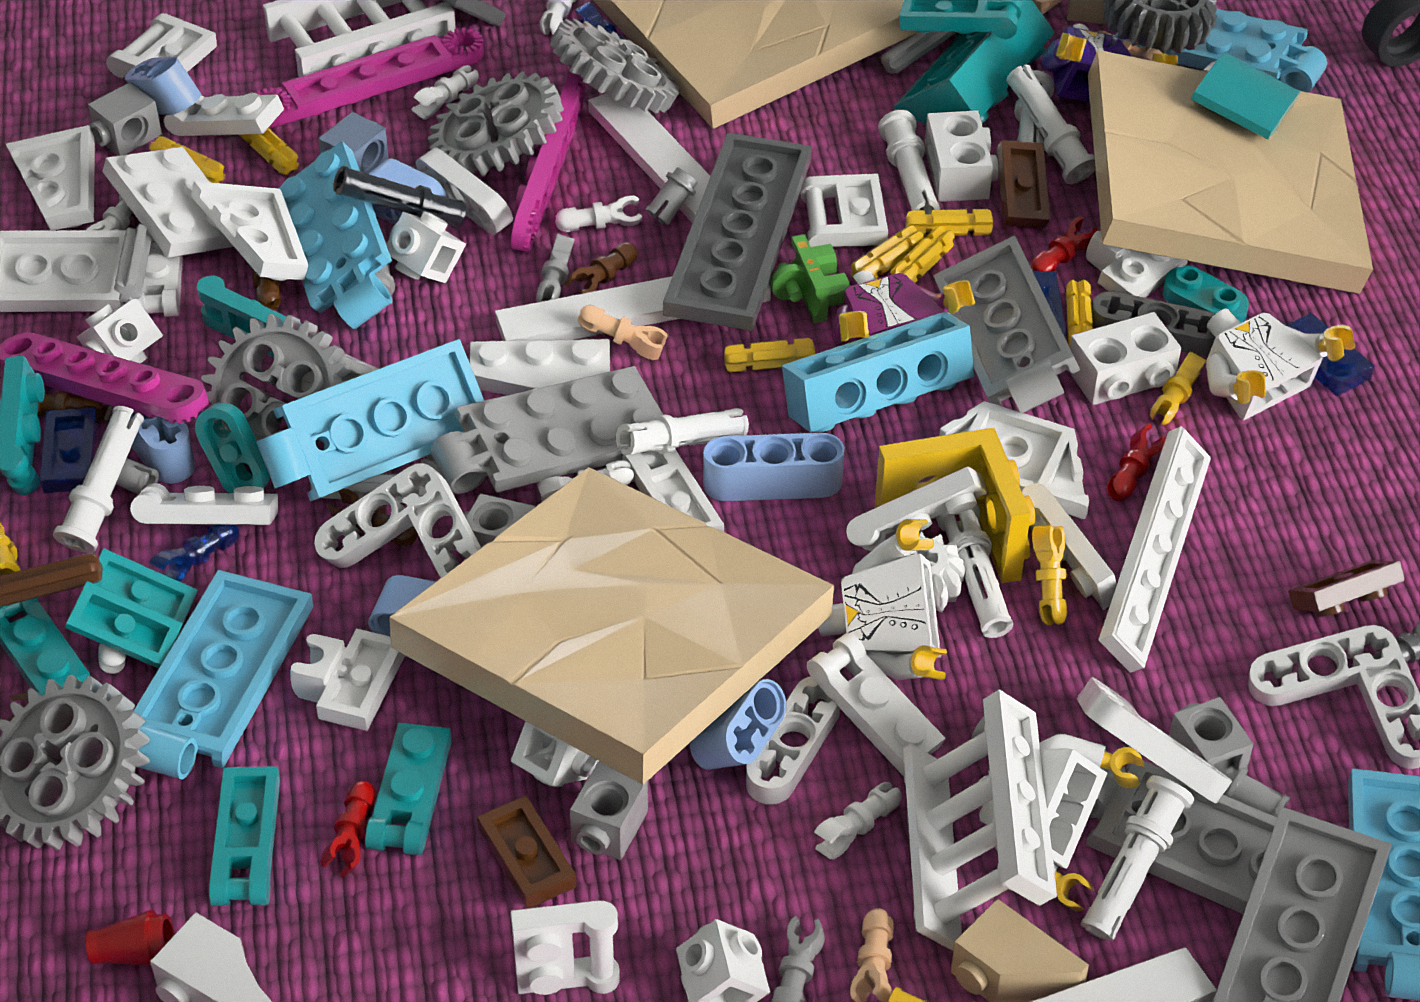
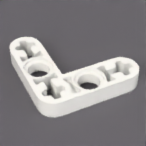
(420, 512)
(1365, 671)
(1123, 721)

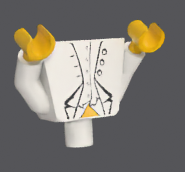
(1265, 360)
(892, 606)
(1071, 787)

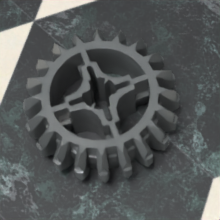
(1162, 23)

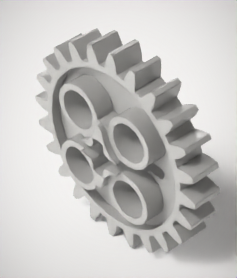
(614, 66)
(521, 117)
(296, 353)
(66, 761)

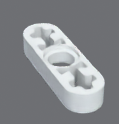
(482, 202)
(792, 760)

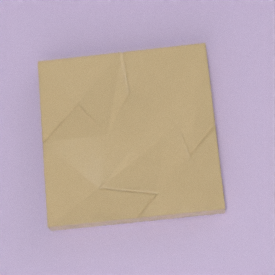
(753, 51)
(1217, 193)
(613, 622)

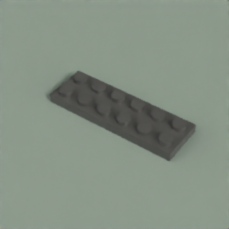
(738, 232)

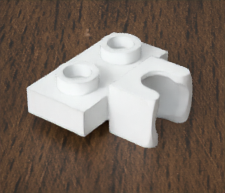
(1128, 269)
(347, 680)

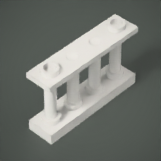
(296, 17)
(1017, 827)

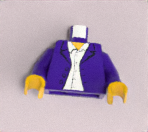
(1073, 55)

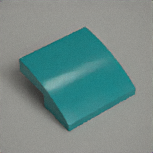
(1245, 95)
(132, 609)

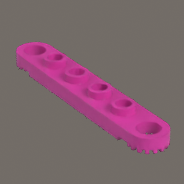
(375, 74)
(544, 170)
(109, 378)

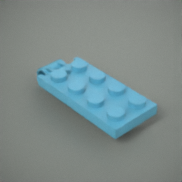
(1261, 44)
(338, 240)
(371, 421)
(218, 671)
(1389, 810)

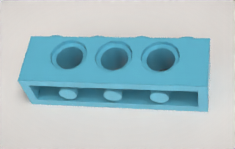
(911, 362)

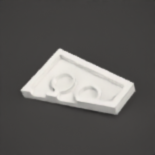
(59, 175)
(256, 225)
(530, 365)

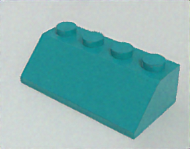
(975, 69)

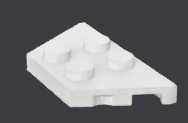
(1040, 448)

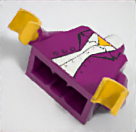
(890, 302)

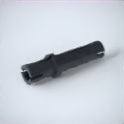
(398, 196)

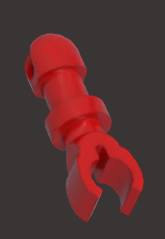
(1063, 248)
(1133, 464)
(351, 826)

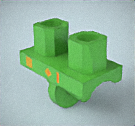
(806, 278)

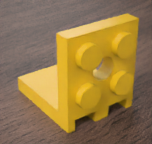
(1003, 511)

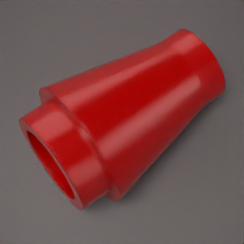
(130, 940)

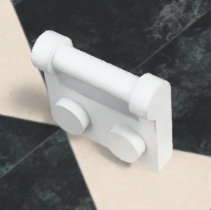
(164, 38)
(858, 207)
(546, 947)

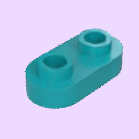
(1201, 291)
(231, 449)

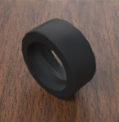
(1380, 25)

